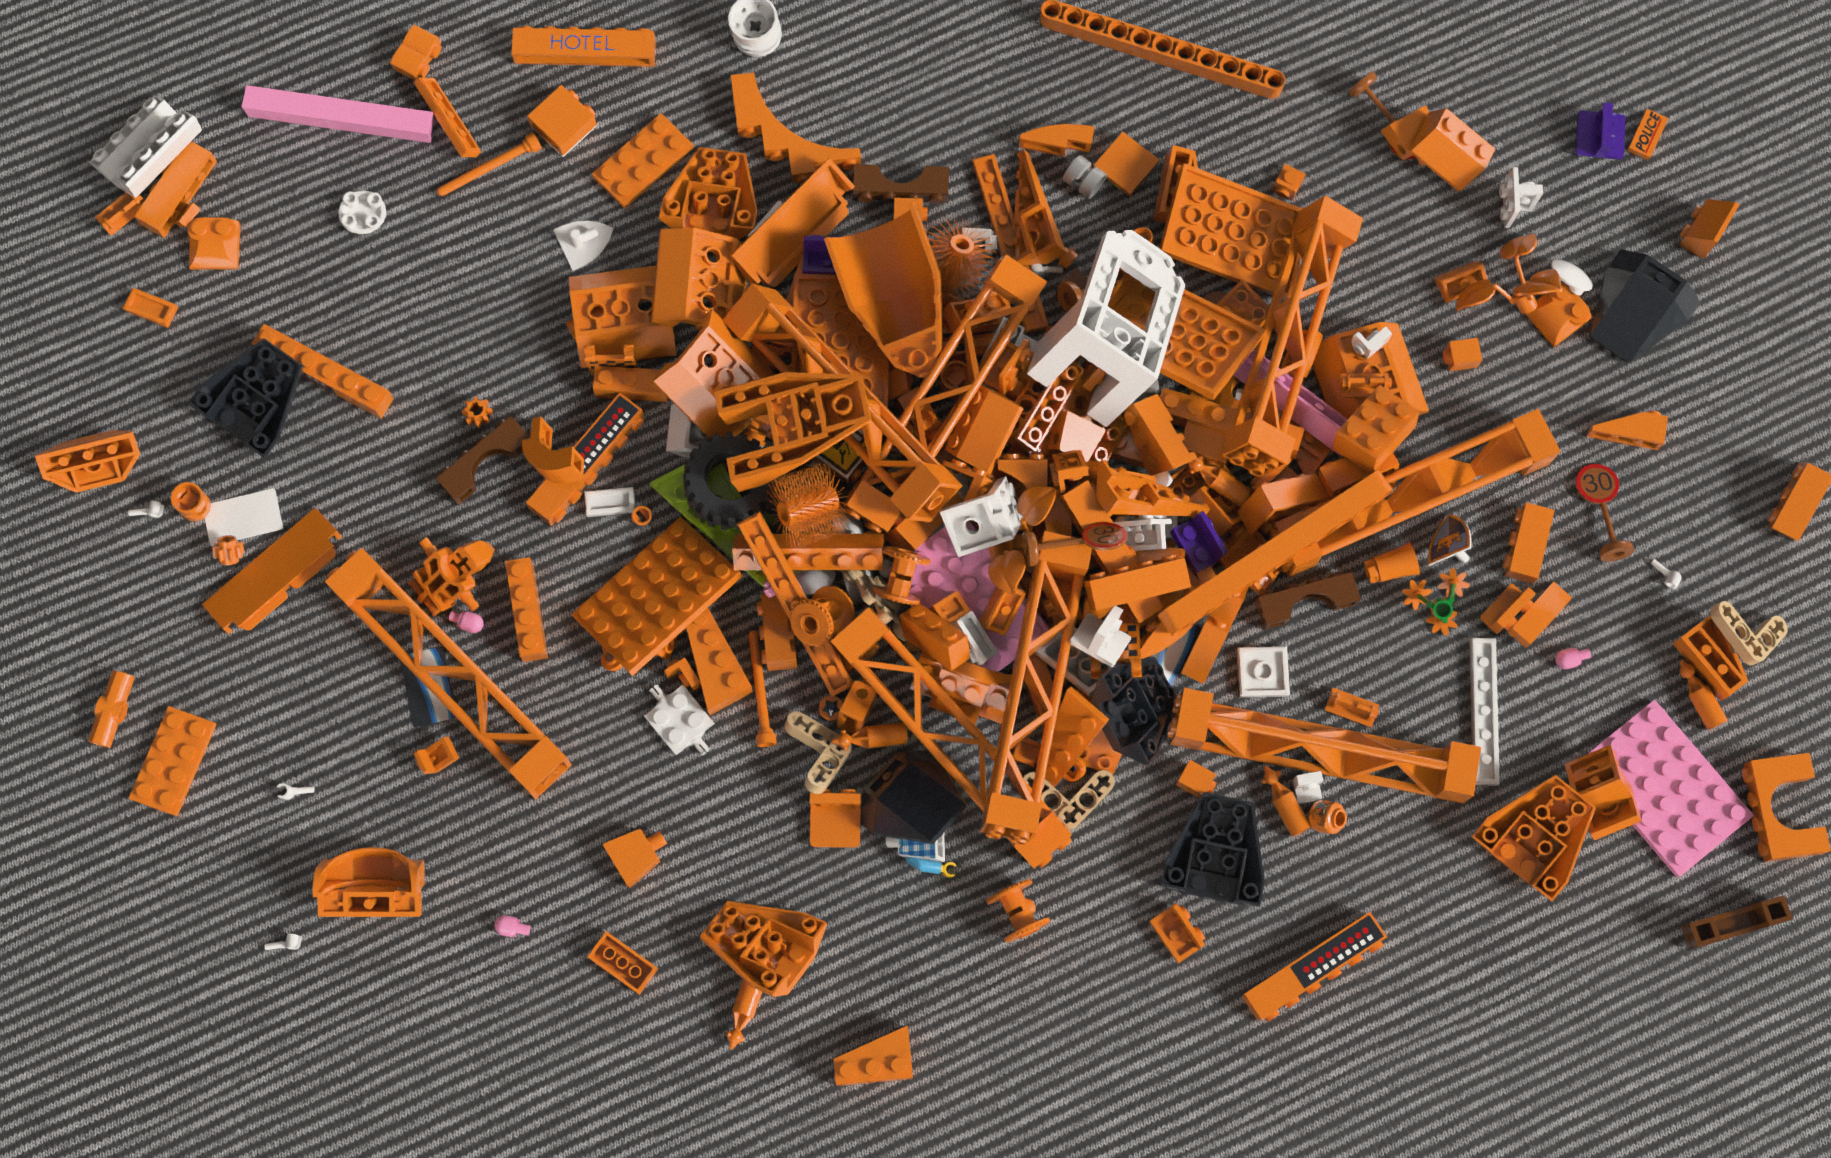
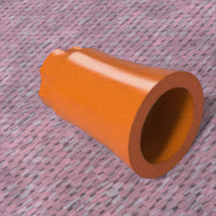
(1392, 564)

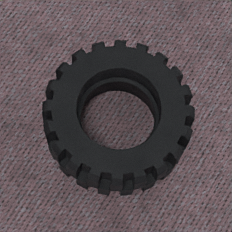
(703, 501)

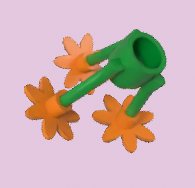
(1441, 606)

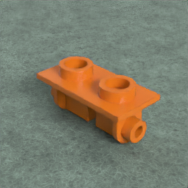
(119, 213)
(1362, 384)
(1352, 707)

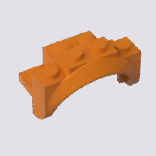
(970, 686)
(371, 884)

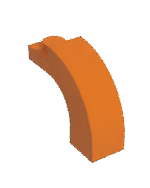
(554, 465)

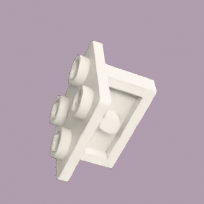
(1517, 197)
(1144, 531)
(1102, 638)
(979, 643)

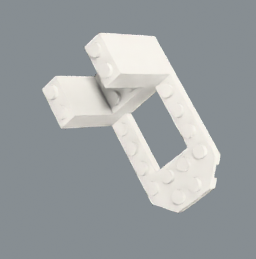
(1105, 337)

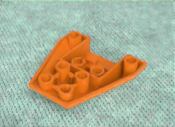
(712, 195)
(1539, 834)
(765, 944)

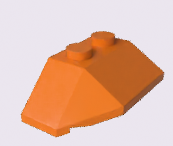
(90, 460)

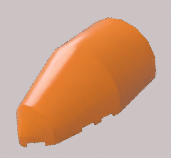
(894, 289)

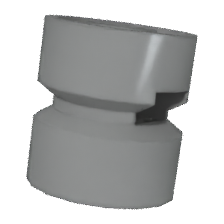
(1085, 177)

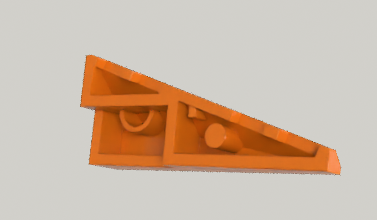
(1036, 232)
(1140, 496)

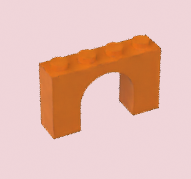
(1775, 839)

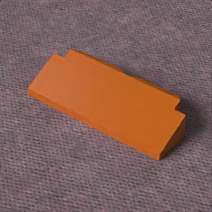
(778, 242)
(264, 581)

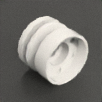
(754, 15)

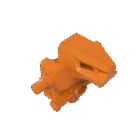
(448, 574)

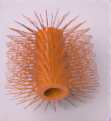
(956, 259)
(808, 506)

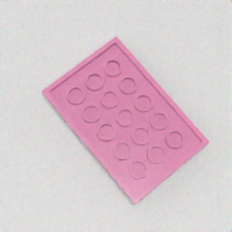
(971, 579)
(1677, 791)

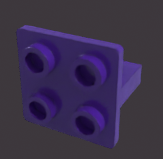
(1600, 133)
(816, 256)
(1200, 542)

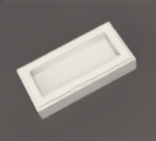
(609, 502)

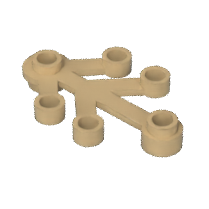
(882, 605)

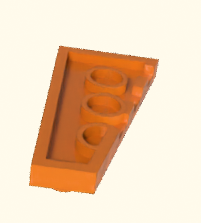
(1074, 730)

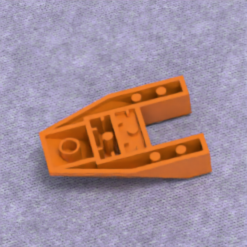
(804, 415)

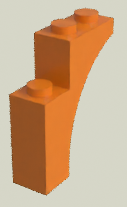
(1034, 473)
(1212, 638)

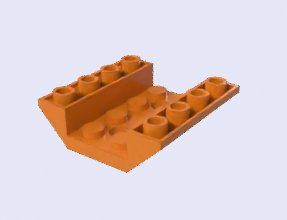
(687, 276)
(622, 320)
(1338, 357)
(693, 384)
(1059, 397)

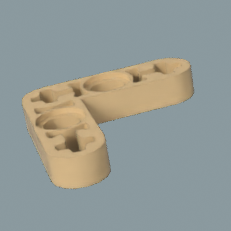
(1754, 649)
(829, 752)
(1064, 805)

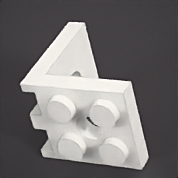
(993, 512)

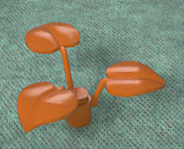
(1523, 295)
(1008, 569)

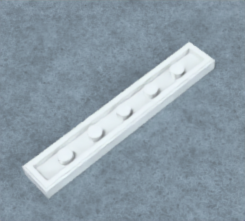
(1485, 708)

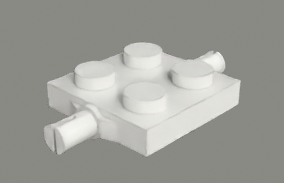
(679, 719)

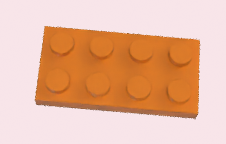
(642, 160)
(172, 761)

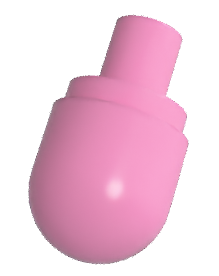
(467, 621)
(1571, 657)
(510, 926)

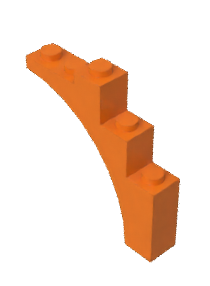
(778, 141)

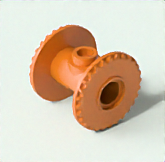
(901, 575)
(819, 617)
(1019, 910)

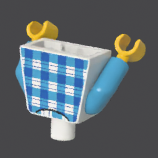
(922, 855)

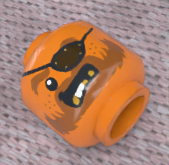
(1327, 817)

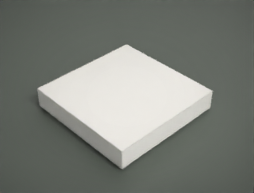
(1263, 672)

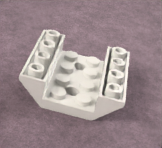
(145, 145)

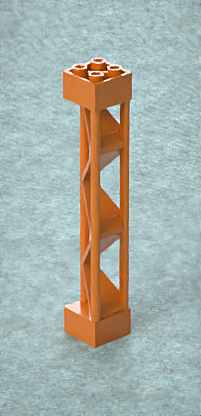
(1318, 233)
(1017, 286)
(1514, 446)
(929, 486)
(360, 580)
(860, 638)
(1341, 752)
(1006, 814)

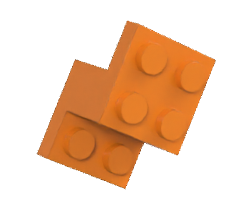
(1606, 787)

